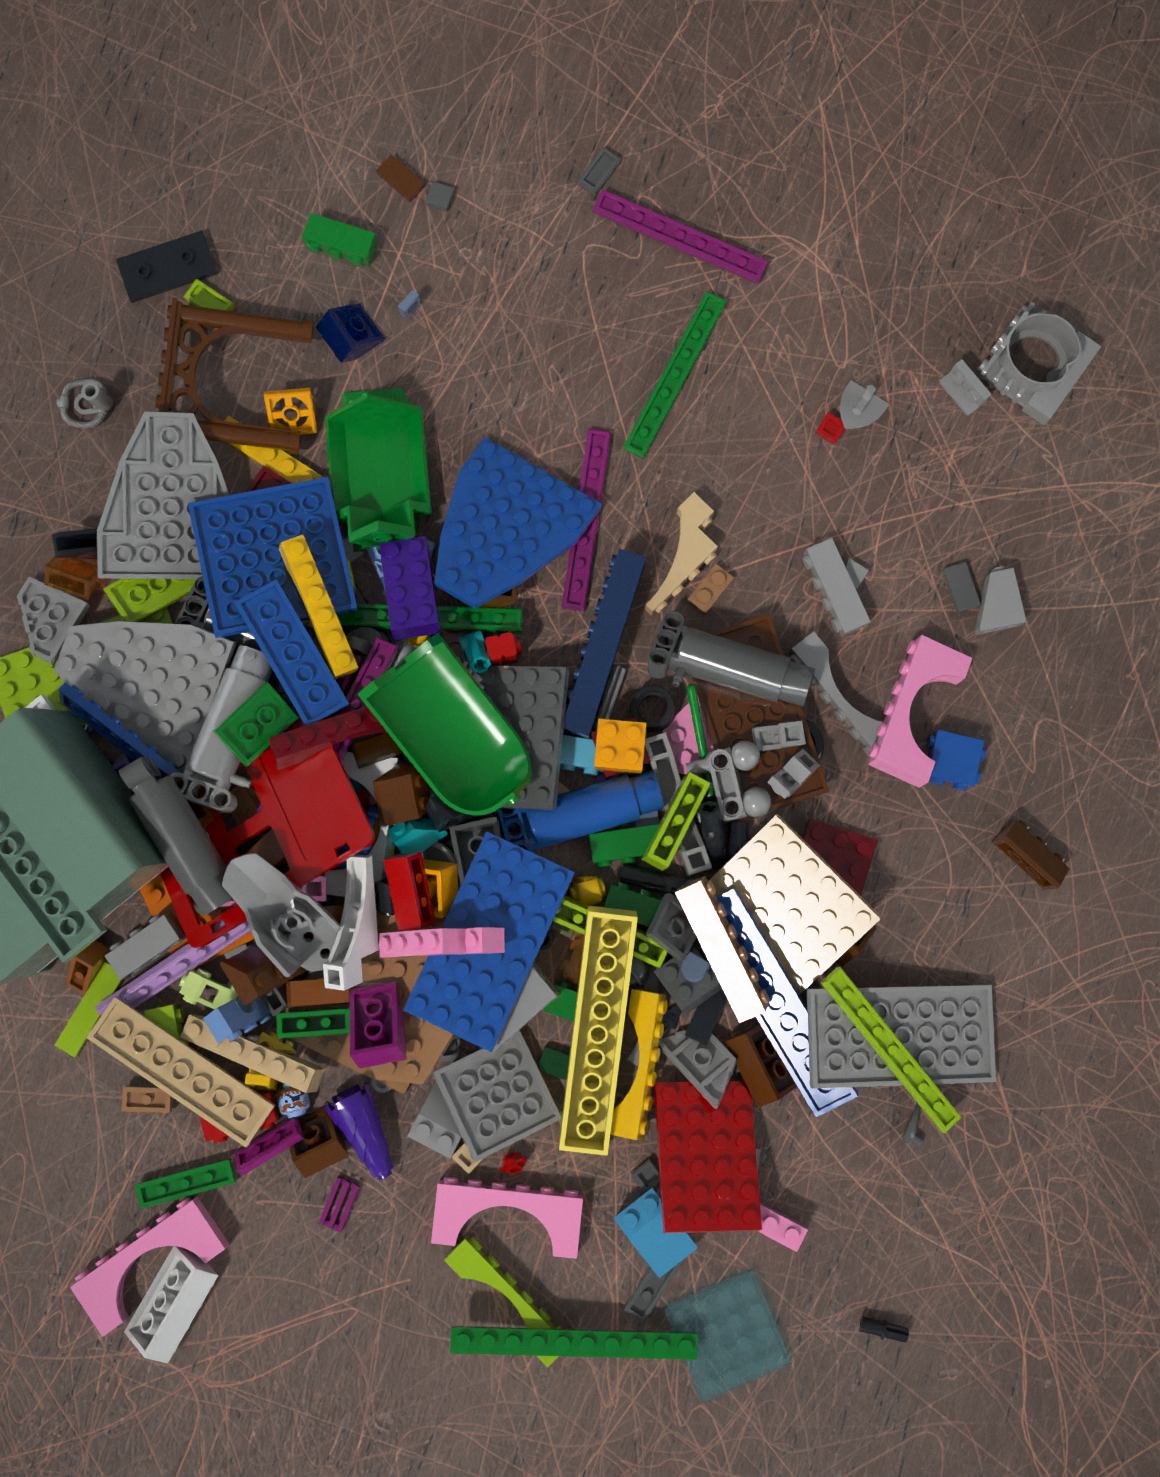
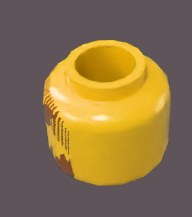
(588, 890)

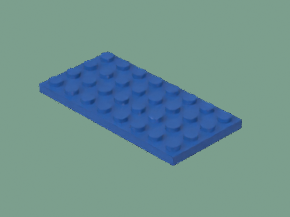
(478, 991)

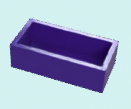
(409, 588)

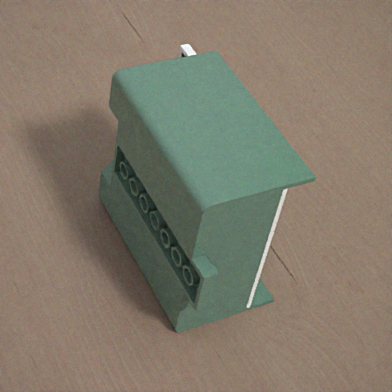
(65, 840)

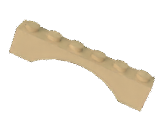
(263, 1059)

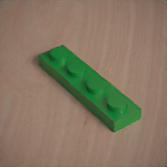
(185, 1183)

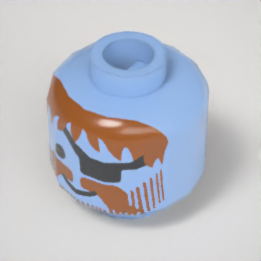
(292, 1101)

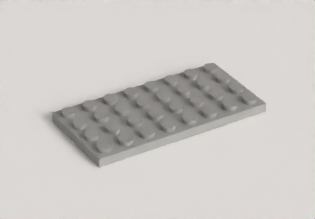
(940, 1026)

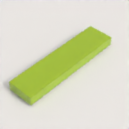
(85, 1016)

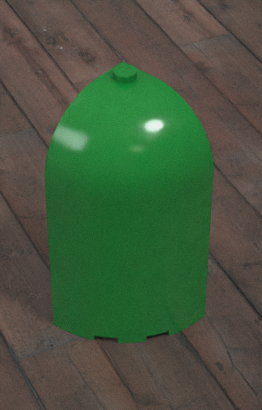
(450, 730)

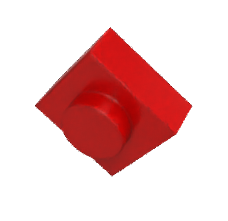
(830, 428)

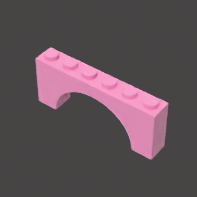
(895, 747)
(556, 1211)
(102, 1289)

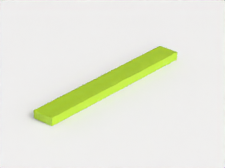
(890, 1049)

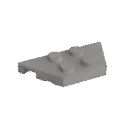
(704, 1066)

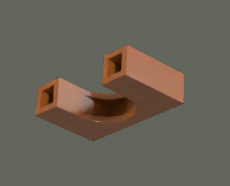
(313, 992)

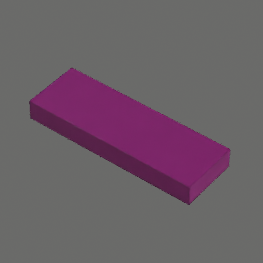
(268, 1146)

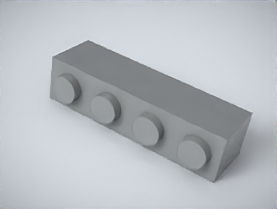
(836, 587)

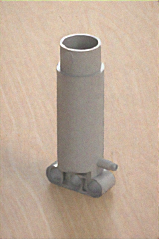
(211, 761)

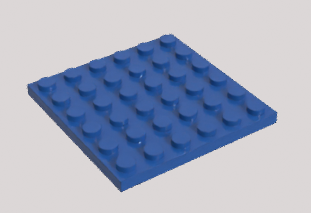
(241, 542)

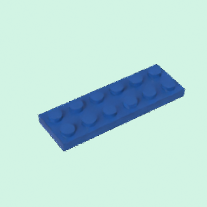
(291, 653)
(110, 728)

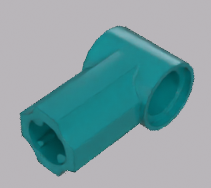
(475, 651)

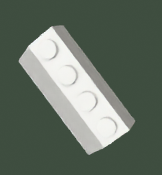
(170, 1305)

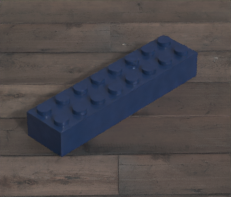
(604, 642)

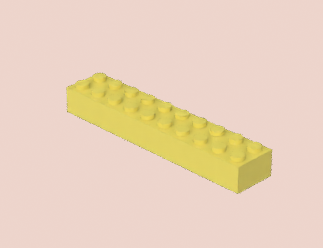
(598, 1030)

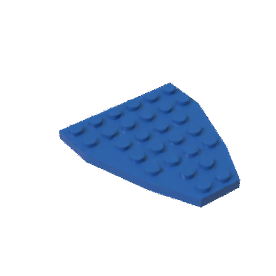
(505, 524)

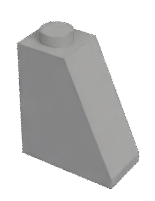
(1000, 602)

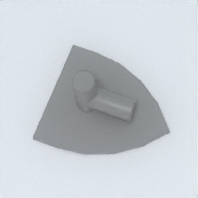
(860, 406)

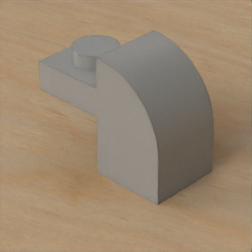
(793, 774)

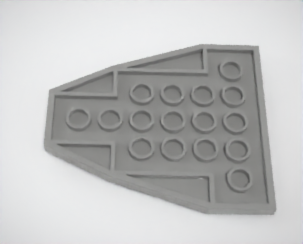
(147, 513)
(149, 678)

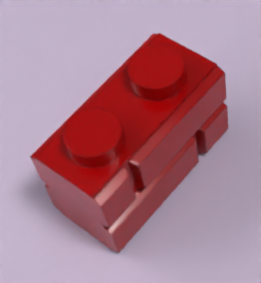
(503, 649)

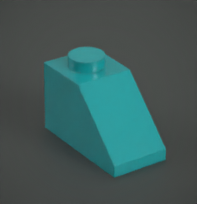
(415, 835)

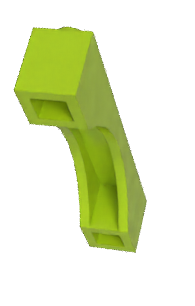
(472, 1263)

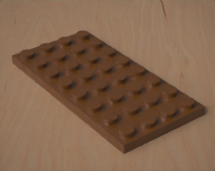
(734, 715)

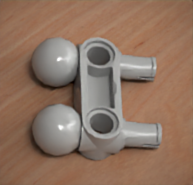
(727, 781)

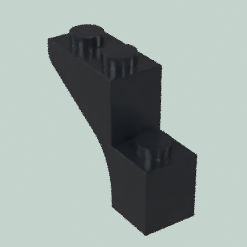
(76, 544)

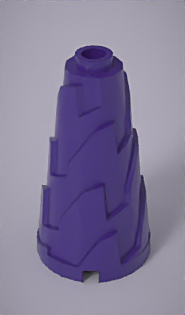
(361, 1126)

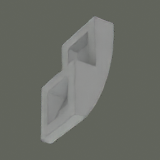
(779, 736)

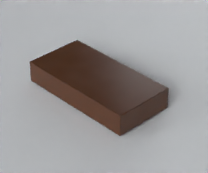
(400, 178)

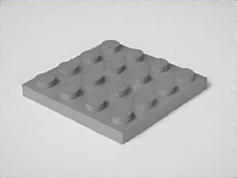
(496, 1097)

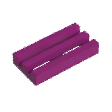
(331, 1224)

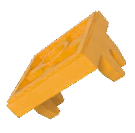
(305, 396)

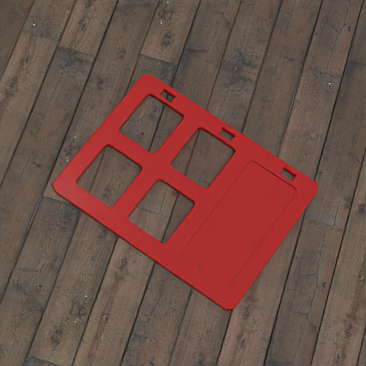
(311, 815)

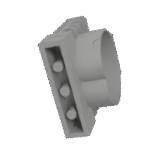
(1073, 352)

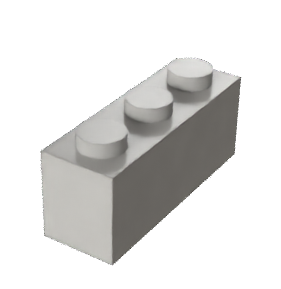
(144, 946)

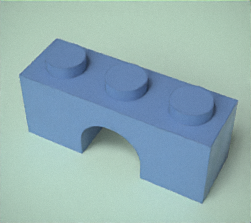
(233, 1017)

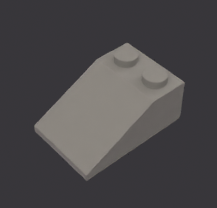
(435, 1125)

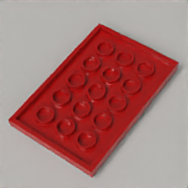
(707, 1160)

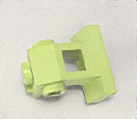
(194, 984)

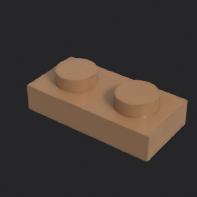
(710, 589)
(145, 1100)

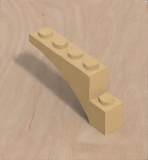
(692, 551)

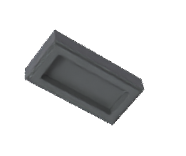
(599, 171)
(961, 587)

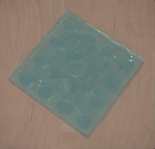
(734, 1335)

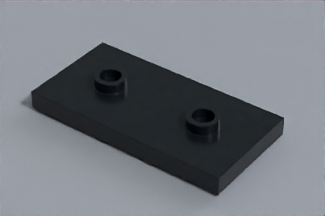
(166, 266)

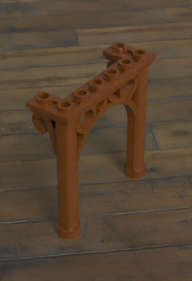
(197, 319)

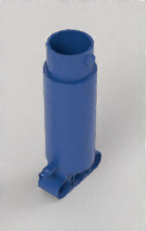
(585, 811)

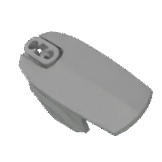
(280, 914)

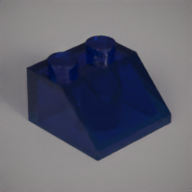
(349, 332)

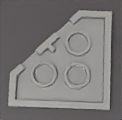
(48, 617)

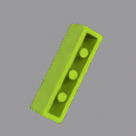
(676, 821)

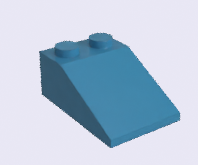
(644, 1229)

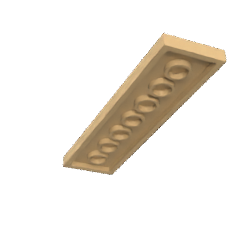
(181, 1071)

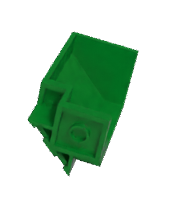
(378, 466)

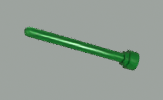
(699, 733)

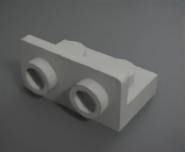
(965, 388)

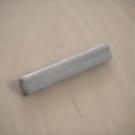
(610, 694)

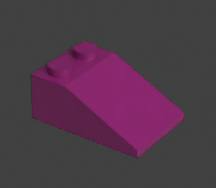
(376, 1025)

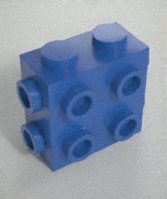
(956, 759)

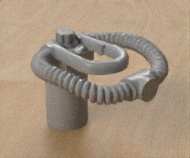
(93, 392)

